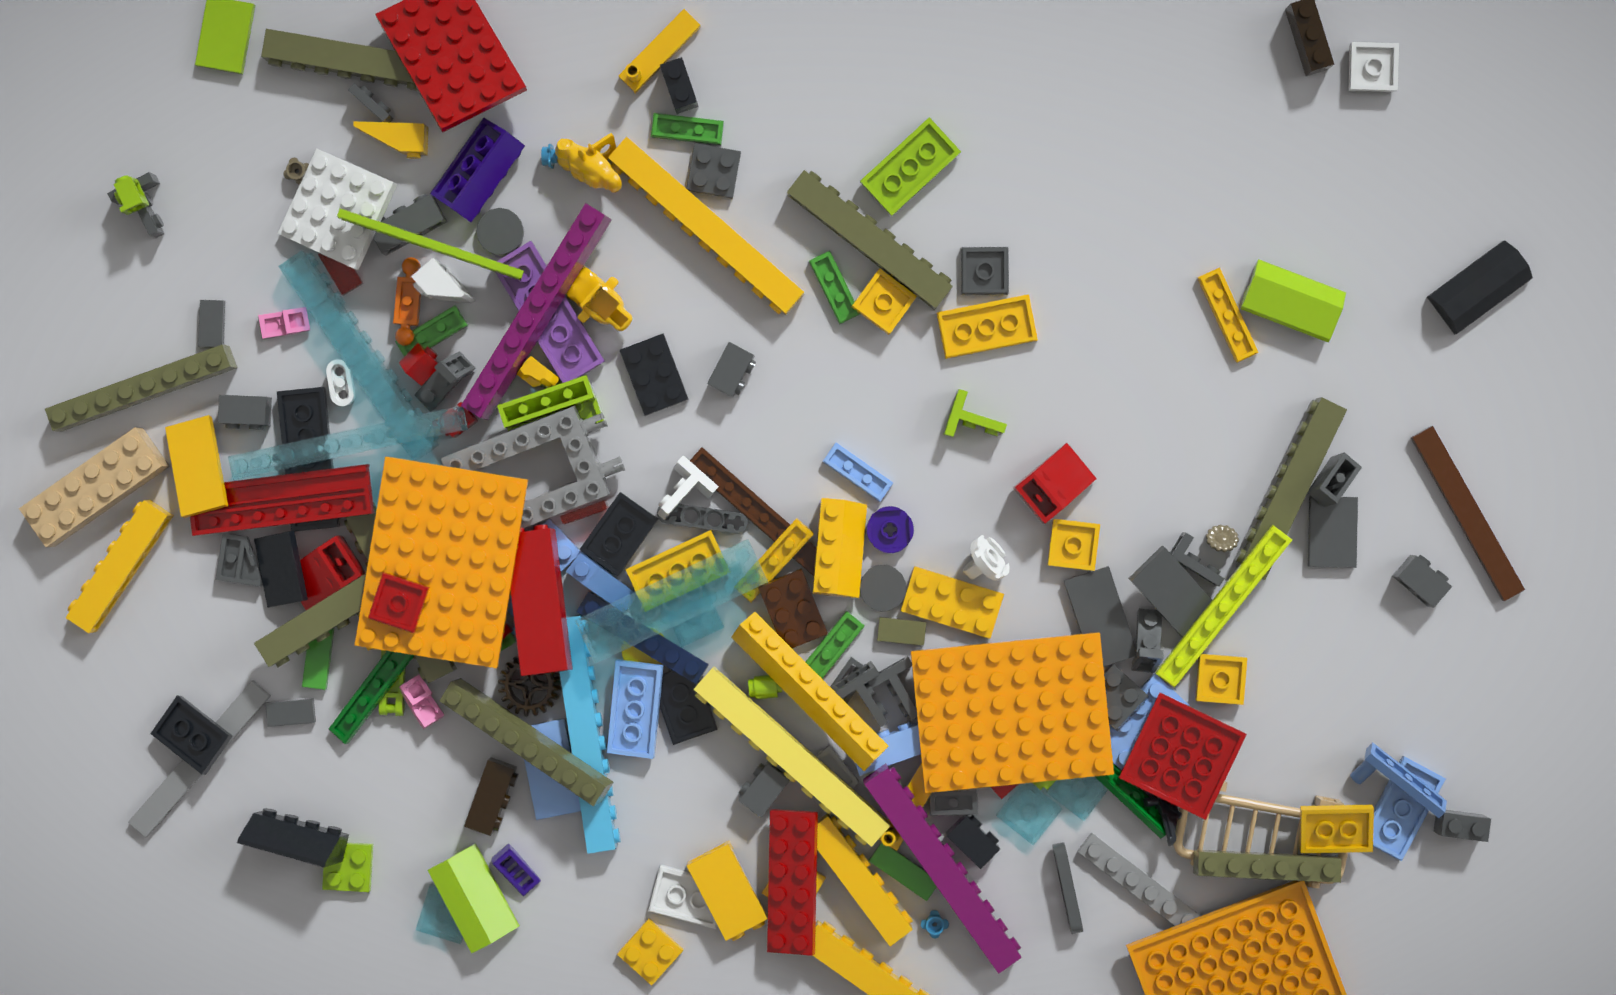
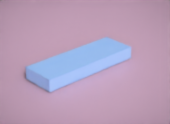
(857, 472)

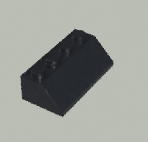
(294, 838)

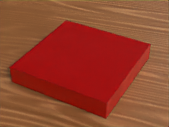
(398, 602)

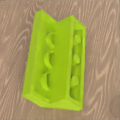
(1293, 301)
(549, 401)
(473, 898)

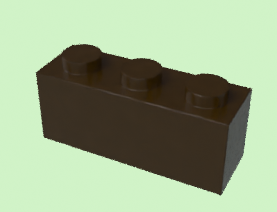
(1309, 36)
(491, 796)

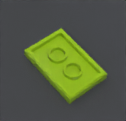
(225, 35)

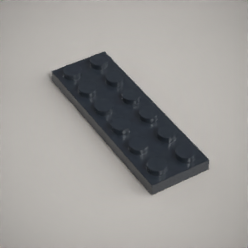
(303, 417)

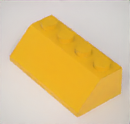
(839, 548)

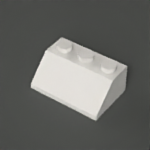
(438, 282)

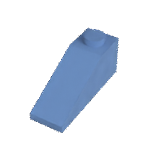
(598, 579)

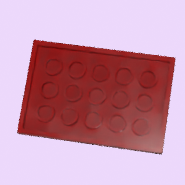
(451, 57)

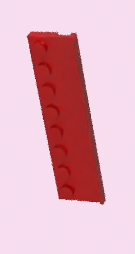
(290, 500)

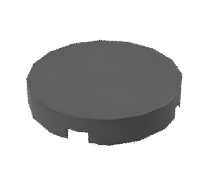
(500, 231)
(883, 588)

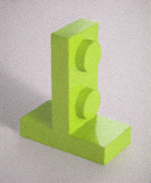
(970, 419)

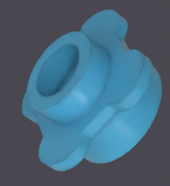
(548, 156)
(934, 931)

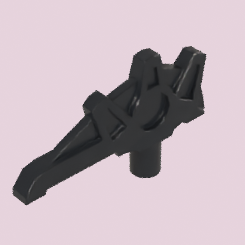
(1169, 815)

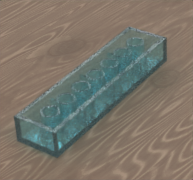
(671, 601)

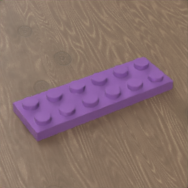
(565, 337)

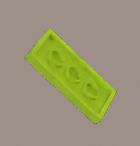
(910, 166)

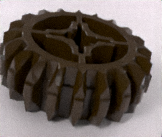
(517, 683)

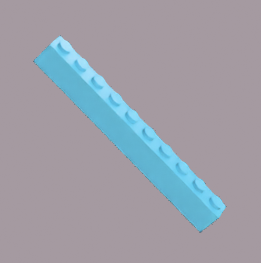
(586, 740)

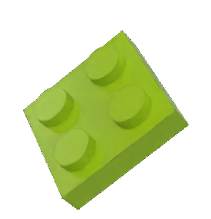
(353, 872)

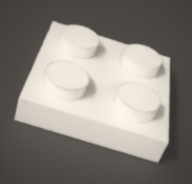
(1373, 66)

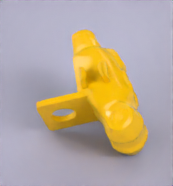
(588, 163)
(599, 300)

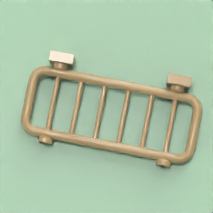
(1255, 805)

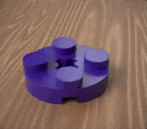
(900, 537)

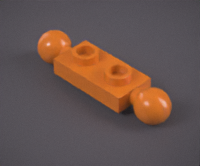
(407, 302)

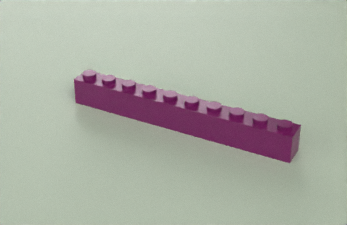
(536, 312)
(942, 868)

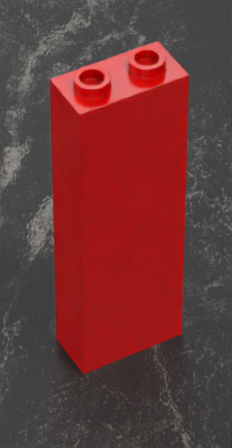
(539, 604)

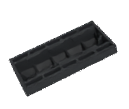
(1481, 286)

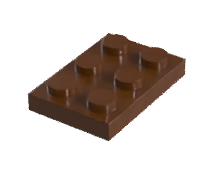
(793, 609)

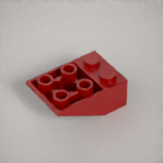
(1054, 483)
(329, 570)

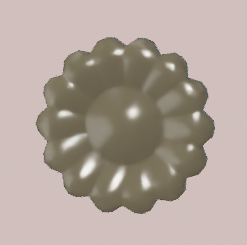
(1222, 538)

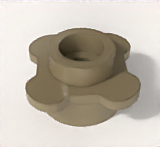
(290, 173)

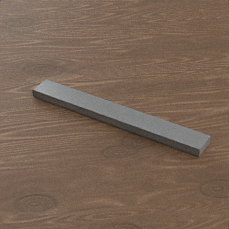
(184, 775)

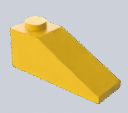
(405, 138)

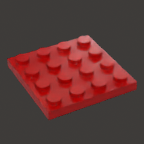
(1182, 755)

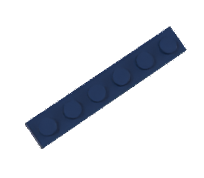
(657, 647)

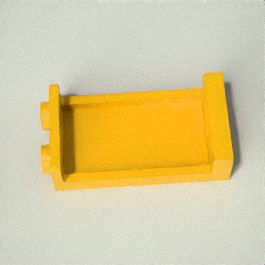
(727, 891)

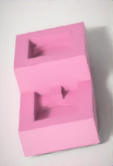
(284, 323)
(421, 702)

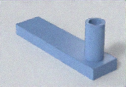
(1379, 760)

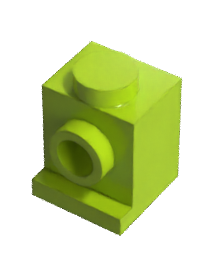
(129, 194)

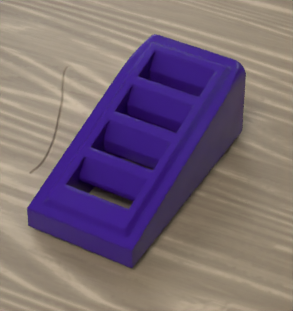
(502, 868)

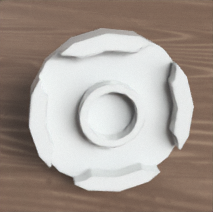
(986, 559)

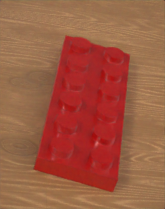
(792, 882)

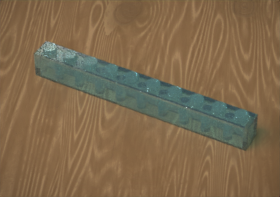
(353, 345)
(348, 443)

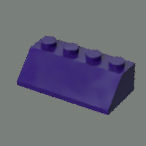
(477, 169)

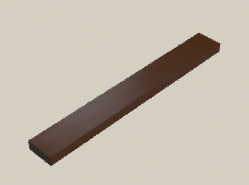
(750, 505)
(1467, 513)

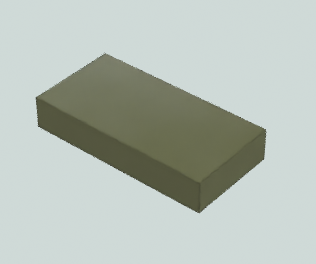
(901, 631)

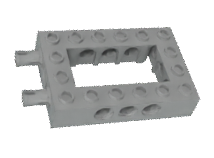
(574, 436)

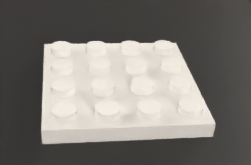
(314, 209)

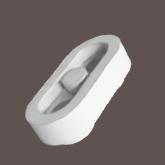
(340, 383)

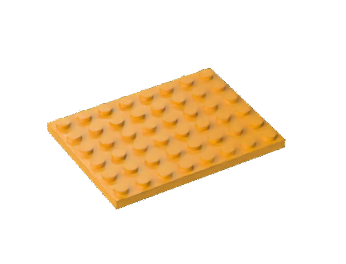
(459, 539)
(1012, 712)
(1246, 948)

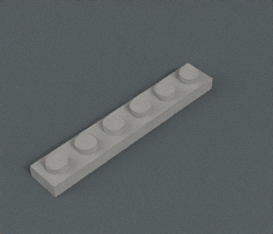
(1136, 881)

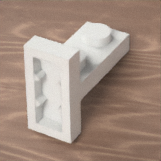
(694, 478)

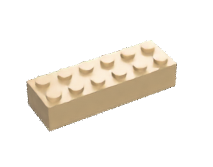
(94, 487)

